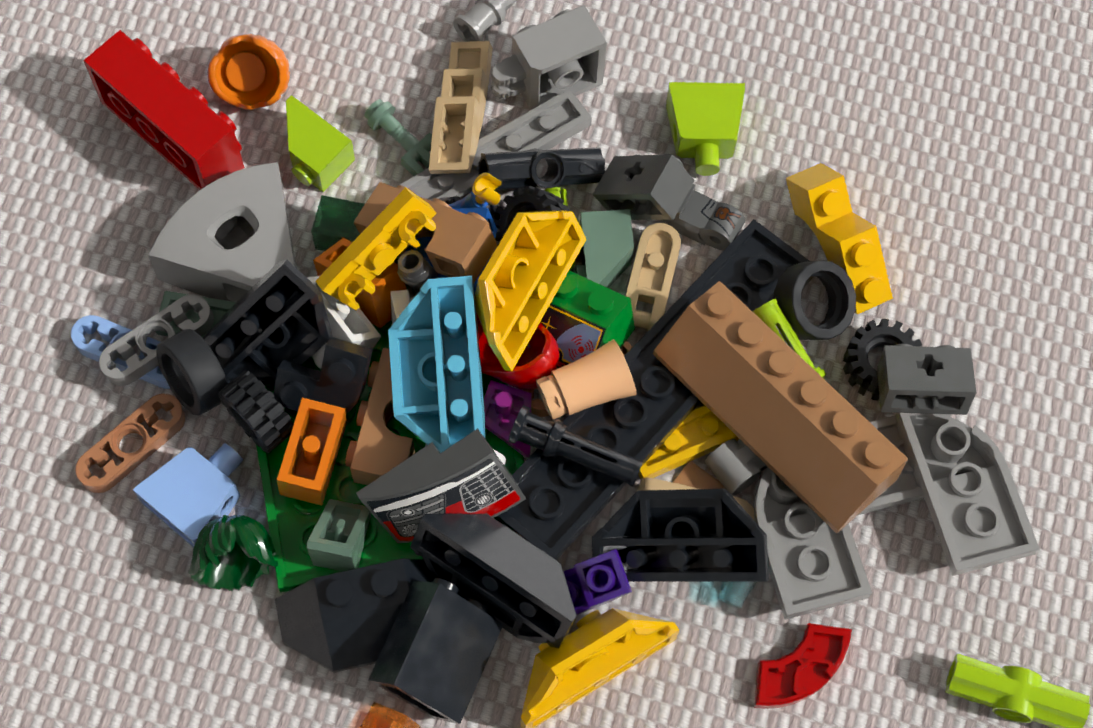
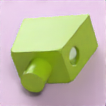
(705, 121)

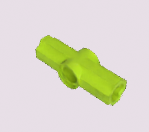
(1016, 693)

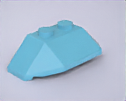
(438, 363)

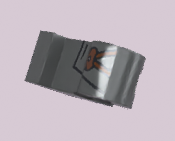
(707, 220)

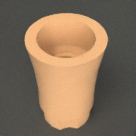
(587, 382)

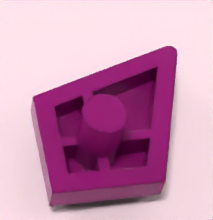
(501, 410)

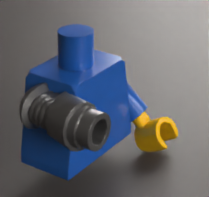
(414, 263)

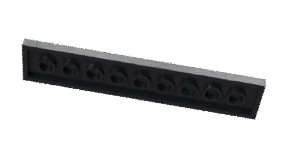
(568, 495)

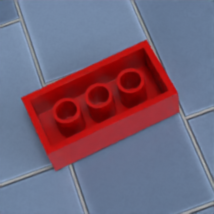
(164, 110)

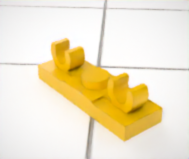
(377, 248)

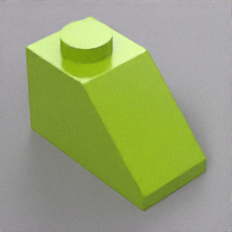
(315, 147)

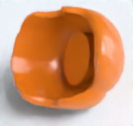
(249, 71)

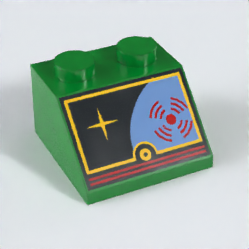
(587, 317)

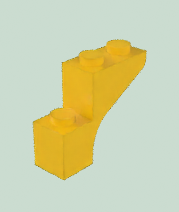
(847, 239)

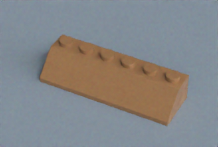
(780, 407)

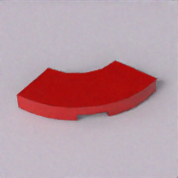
(803, 670)

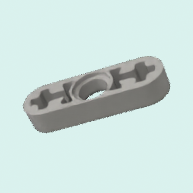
(160, 321)

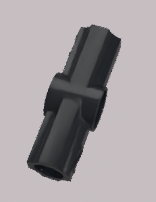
(564, 167)

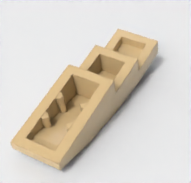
(460, 108)

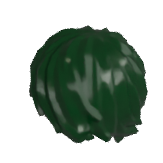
(231, 553)

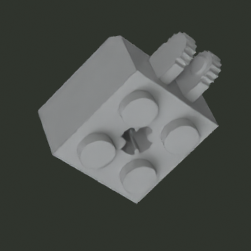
(552, 59)

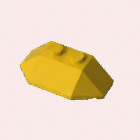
(525, 278)
(589, 659)

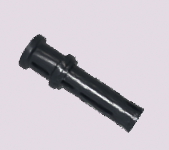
(555, 439)

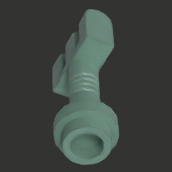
(380, 115)

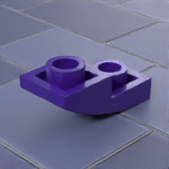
(597, 581)

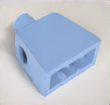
(192, 490)

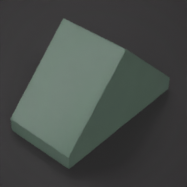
(339, 536)

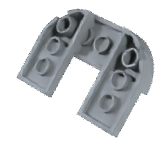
(948, 465)

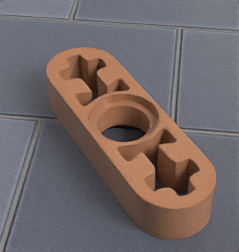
(132, 424)

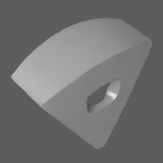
(226, 235)

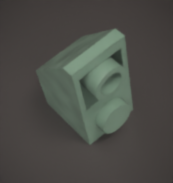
(607, 245)

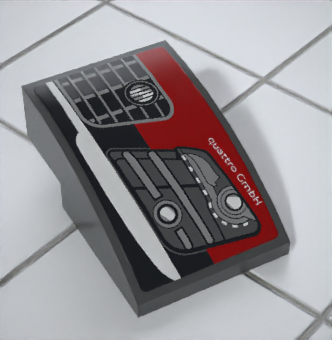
(458, 480)

